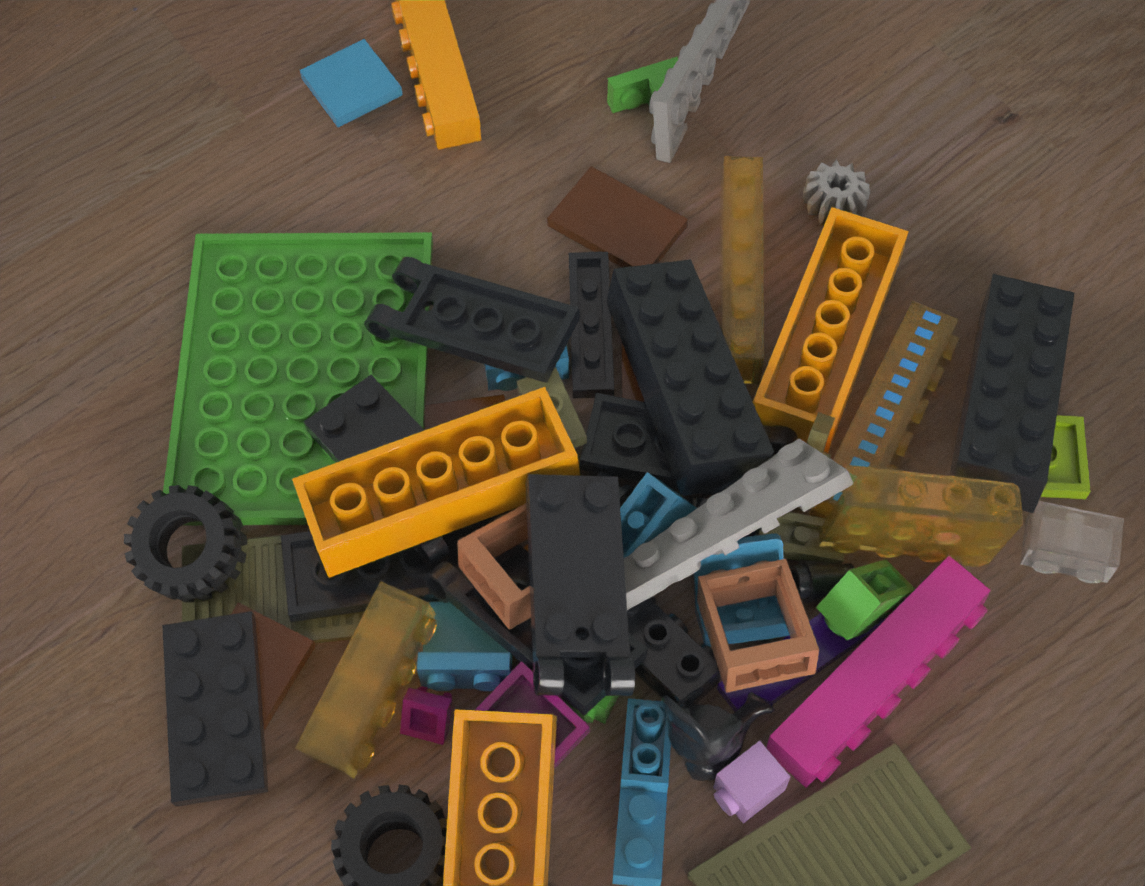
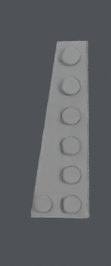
(694, 67)
(786, 481)

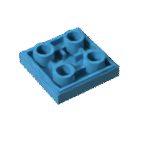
(351, 82)

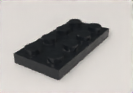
(214, 709)

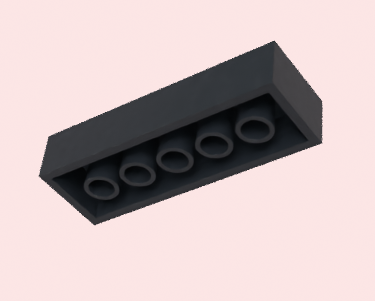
(687, 376)
(1014, 386)

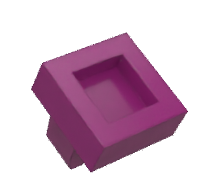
(426, 715)

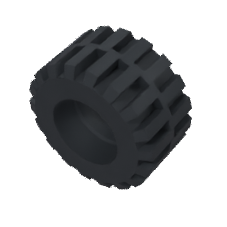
(161, 520)
(387, 813)

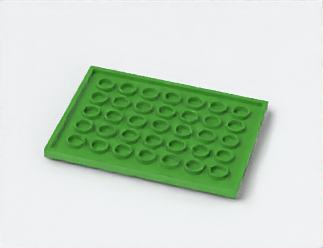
(271, 343)

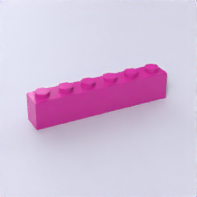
(877, 671)

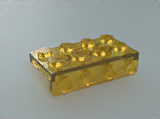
(923, 516)

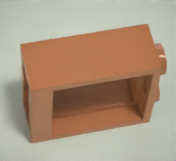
(478, 564)
(763, 662)

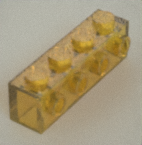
(367, 680)

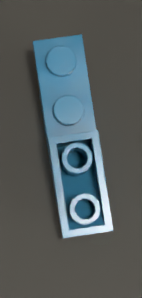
(642, 795)

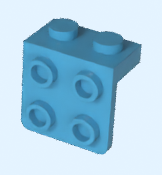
(753, 618)
(461, 654)

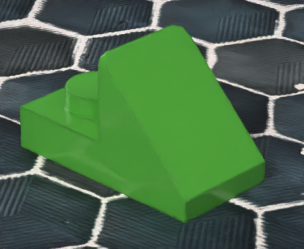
(636, 86)

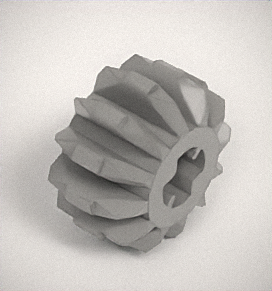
(835, 188)

